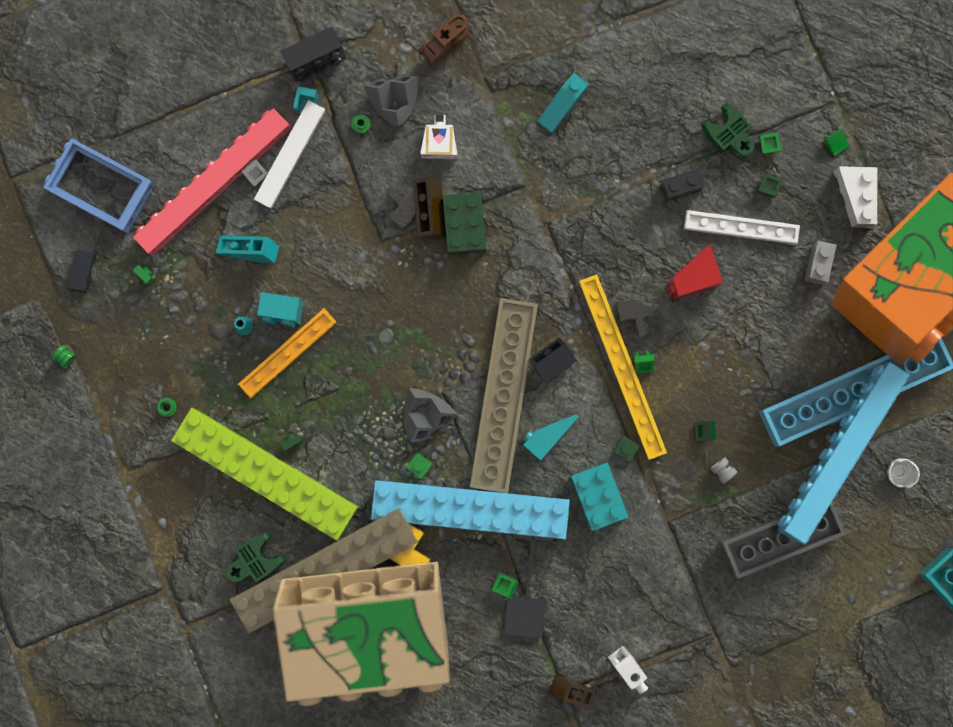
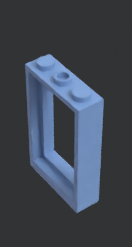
(134, 205)

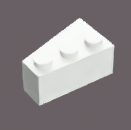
(860, 194)

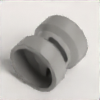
(723, 470)

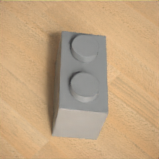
(820, 262)

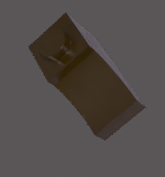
(572, 692)

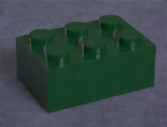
(464, 224)

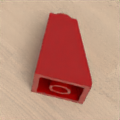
(696, 277)

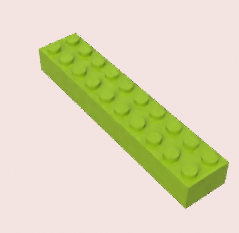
(265, 473)

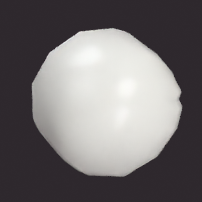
(903, 473)

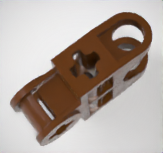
(444, 40)

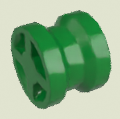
(63, 357)

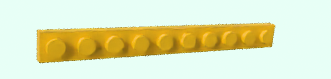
(622, 367)

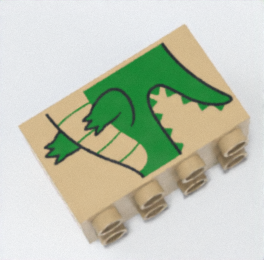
(362, 633)

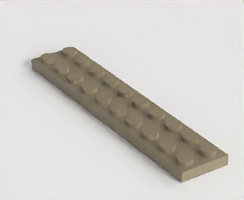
(503, 395)
(351, 553)

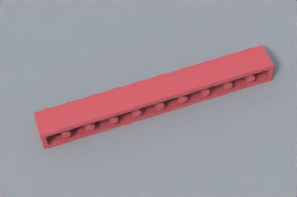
(211, 182)

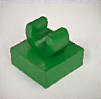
(644, 363)

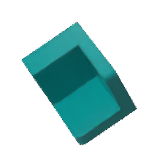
(302, 97)

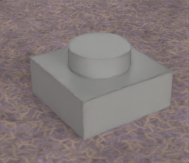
(254, 172)

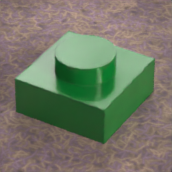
(769, 143)
(145, 274)
(419, 465)
(504, 586)

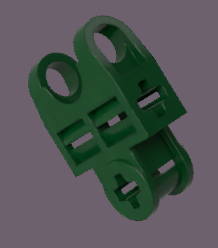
(735, 137)
(248, 563)

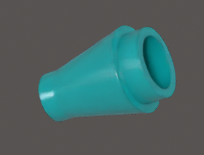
(246, 328)

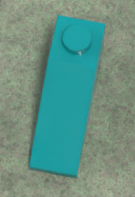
(563, 102)
(248, 248)
(545, 438)

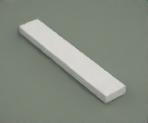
(289, 154)
(741, 227)

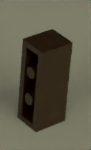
(429, 207)

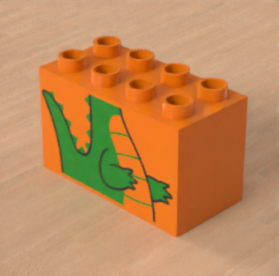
(906, 282)

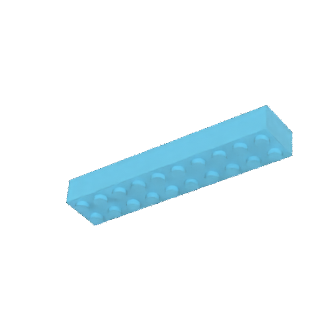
(833, 398)
(842, 453)
(473, 509)

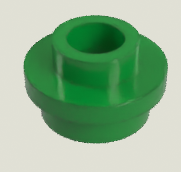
(361, 129)
(160, 407)

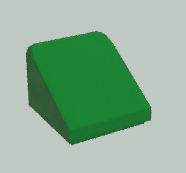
(836, 142)

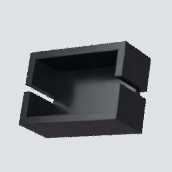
(313, 54)

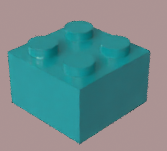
(281, 309)

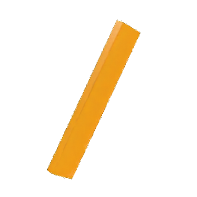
(287, 353)

